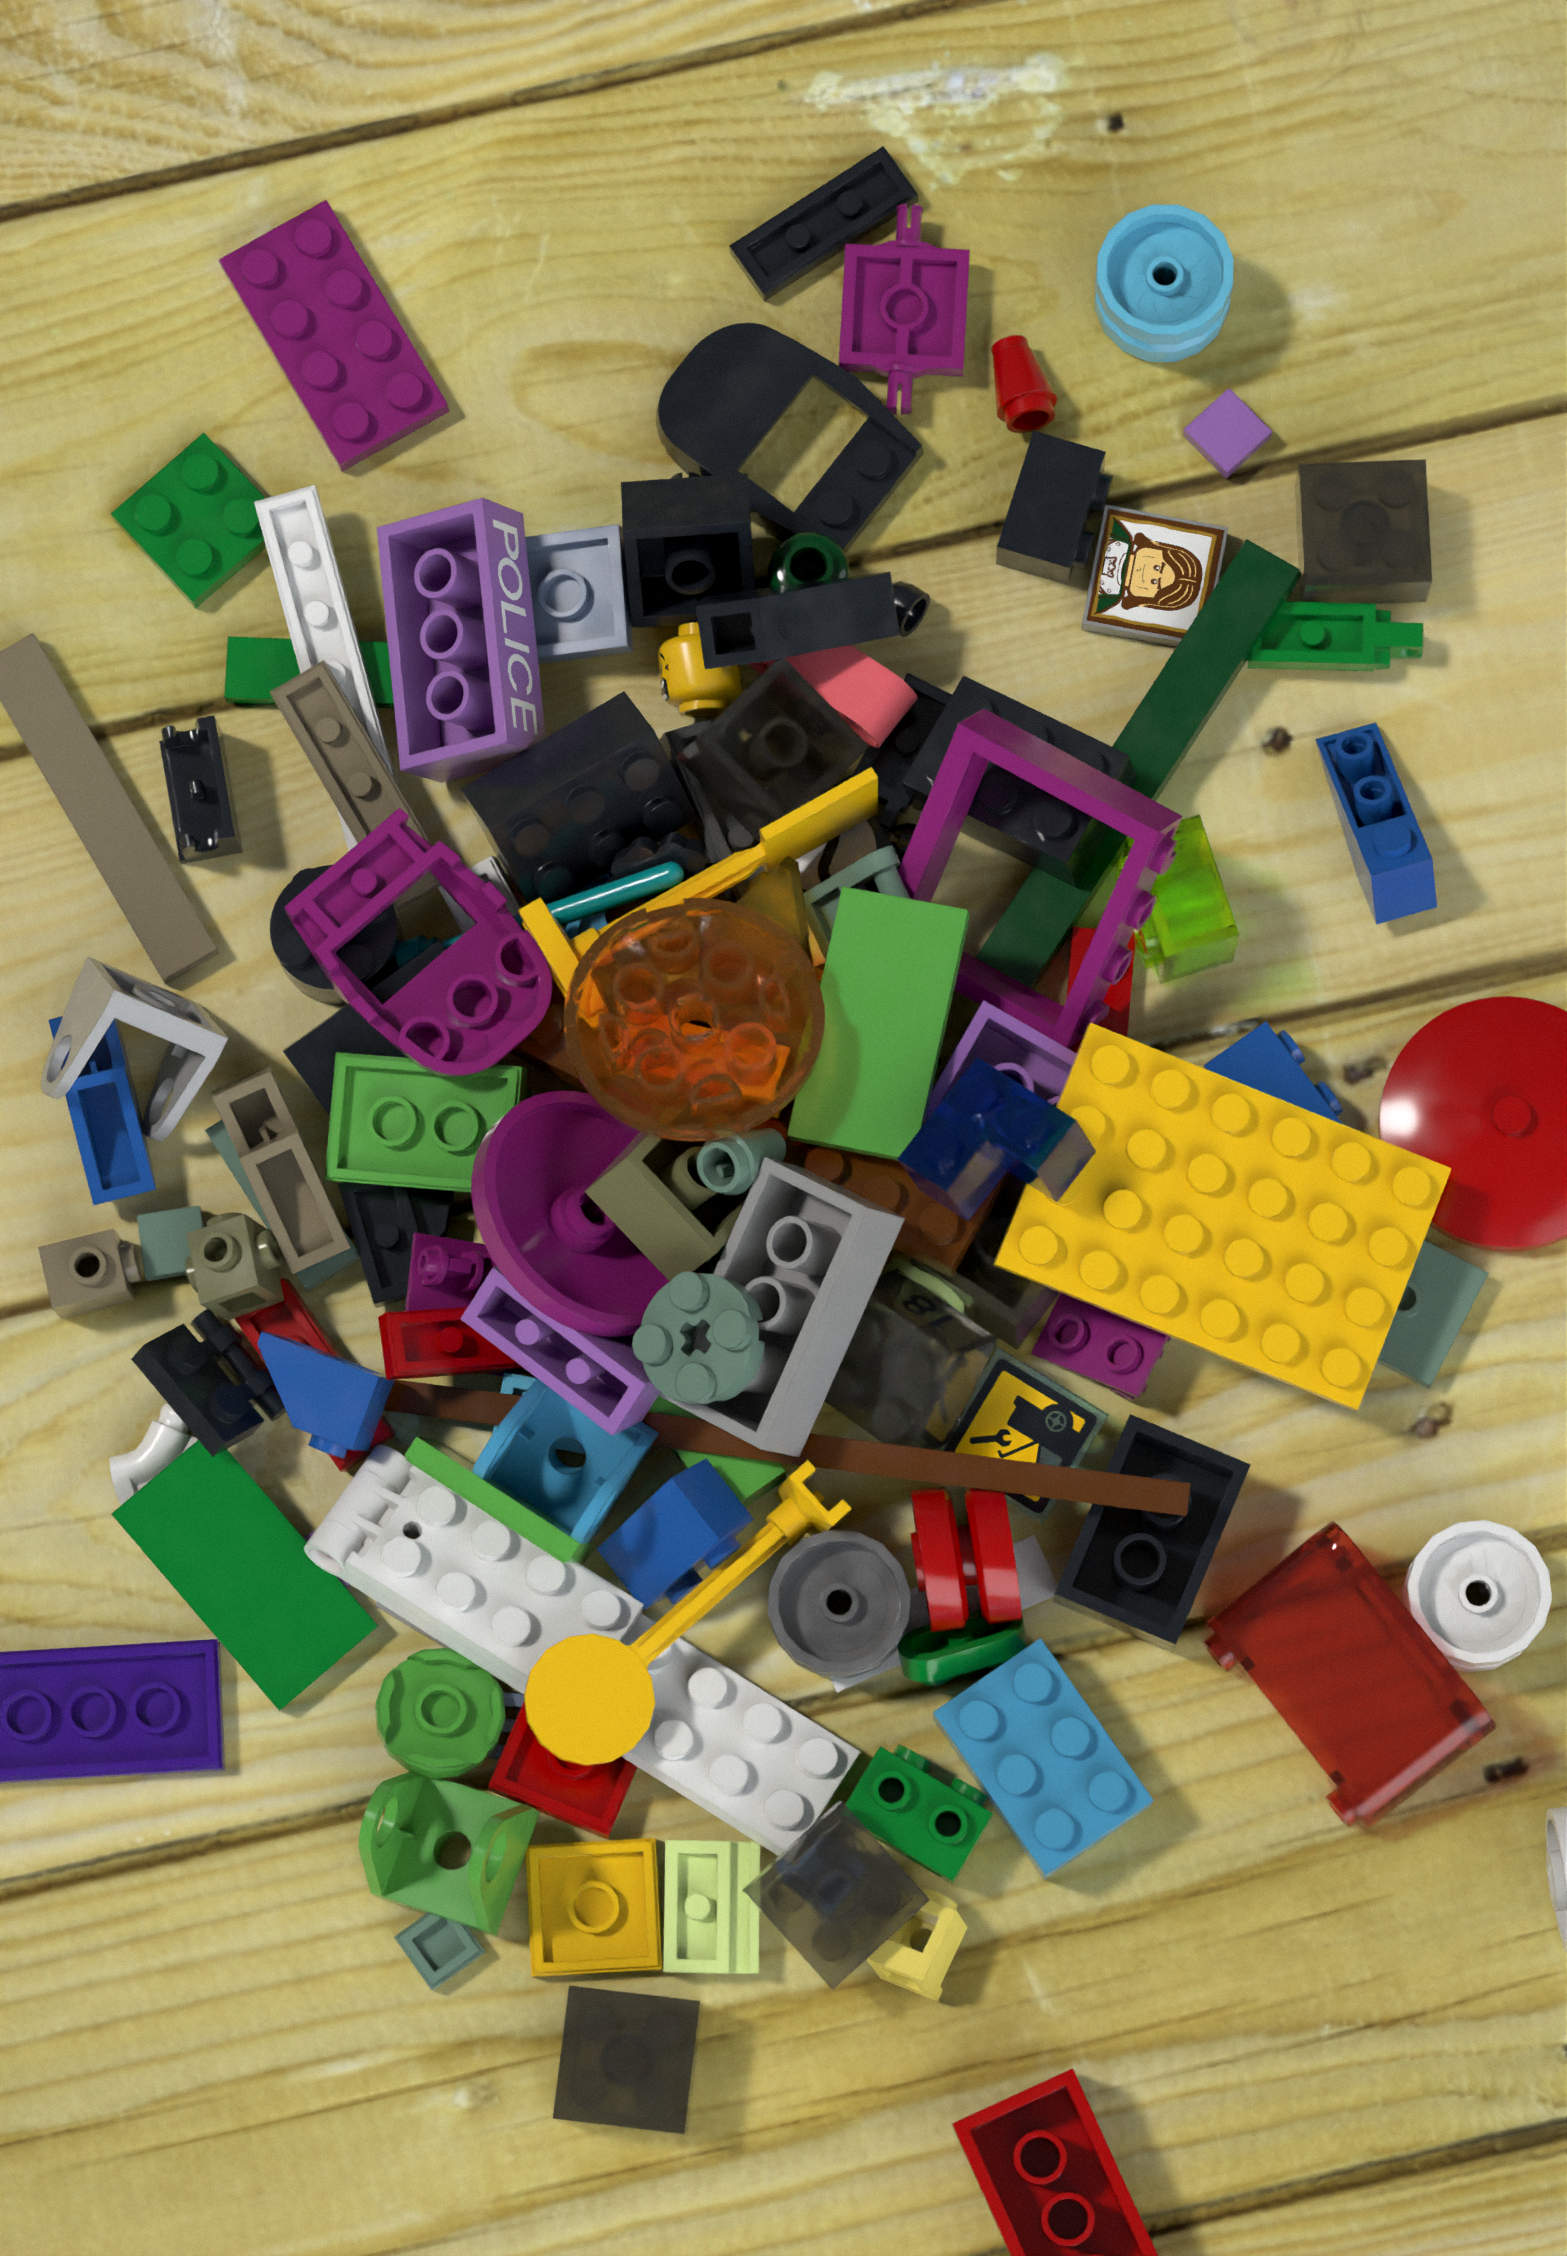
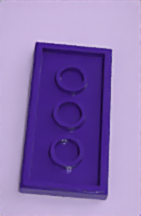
(111, 1711)

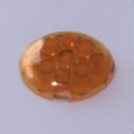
(682, 966)

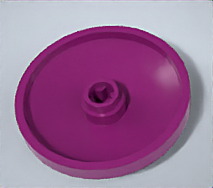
(546, 1228)

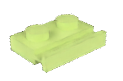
(706, 1913)

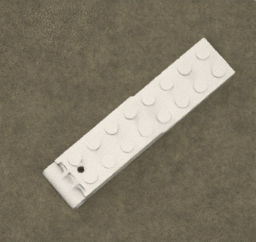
(511, 1601)

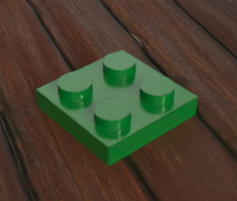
(195, 520)

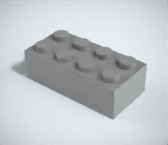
(811, 1266)

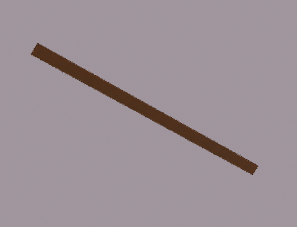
(841, 1454)

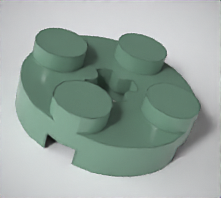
(667, 1333)

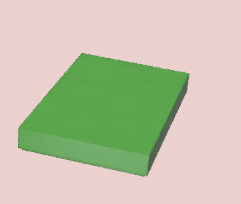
(411, 1125)
(496, 1500)

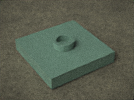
(1430, 1313)

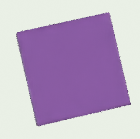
(1227, 433)

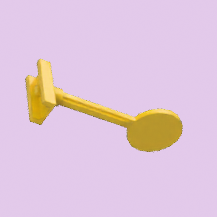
(595, 1695)

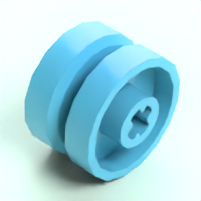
(1163, 283)

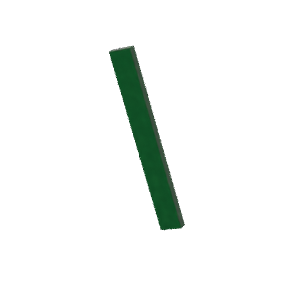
(1156, 742)

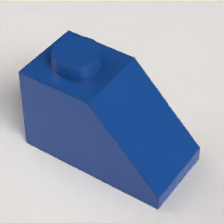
(326, 1394)

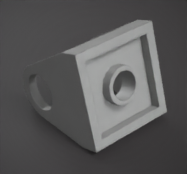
(110, 993)

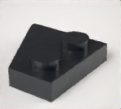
(384, 1229)

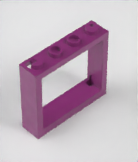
(1152, 826)

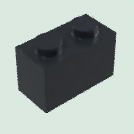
(1052, 508)

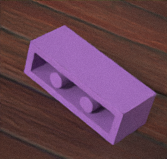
(585, 1369)

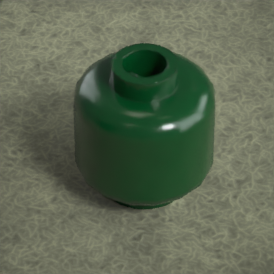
(807, 557)

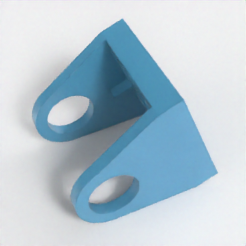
(525, 1460)

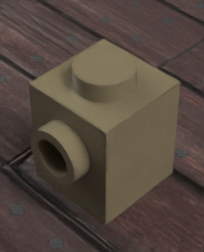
(89, 1272)

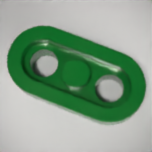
(945, 1654)

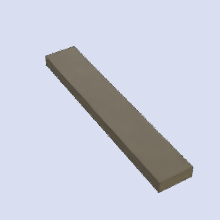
(101, 812)

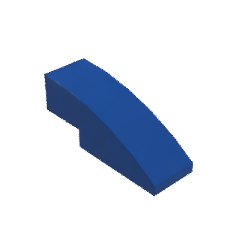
(109, 1121)

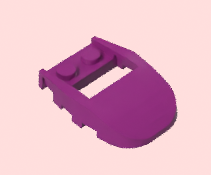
(468, 1001)

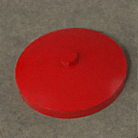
(1490, 1102)

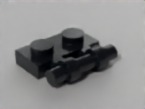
(201, 1391)

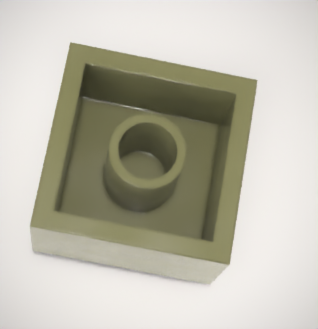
(664, 1204)

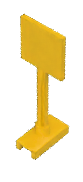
(788, 836)

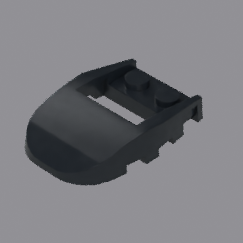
(735, 393)

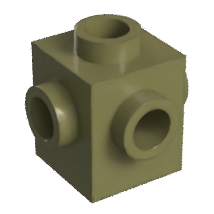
(234, 1265)

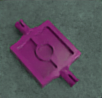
(904, 309)

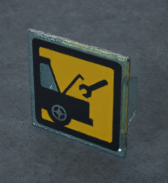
(1025, 1419)

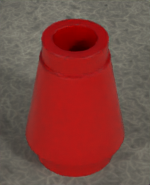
(1021, 388)

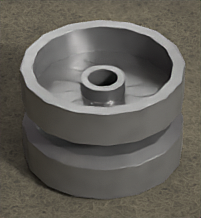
(830, 1642)

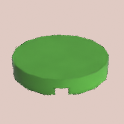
(438, 1732)

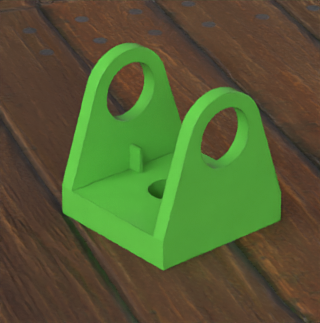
(417, 1820)

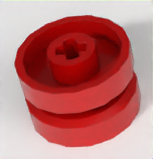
(964, 1555)

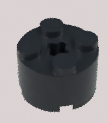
(367, 954)

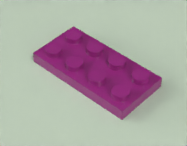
(334, 335)

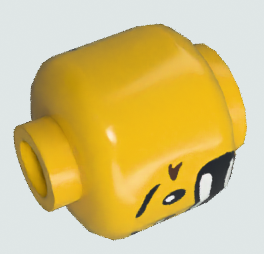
(688, 683)

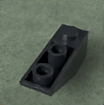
(795, 619)

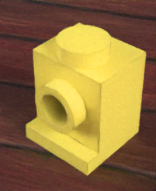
(915, 1970)

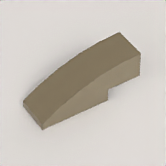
(280, 1169)

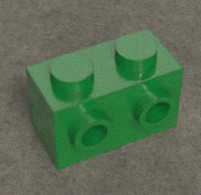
(918, 1813)

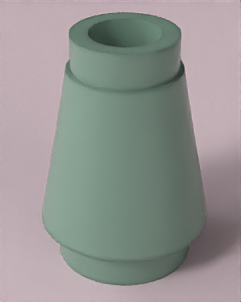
(733, 1162)

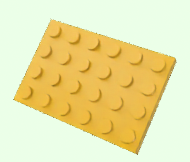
(1228, 1219)

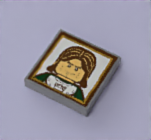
(1151, 575)

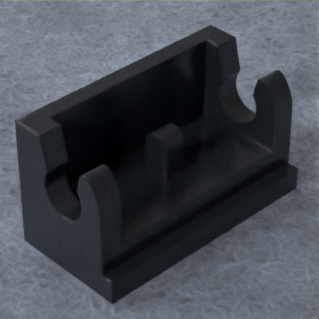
(200, 791)

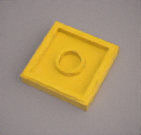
(594, 1907)

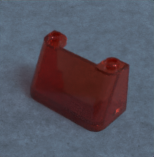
(1350, 1675)

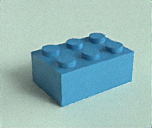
(1042, 1758)

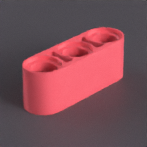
(857, 688)

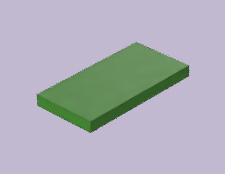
(885, 1022)

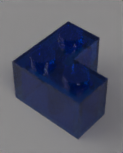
(993, 1128)

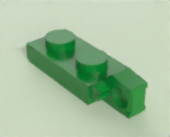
(1335, 638)

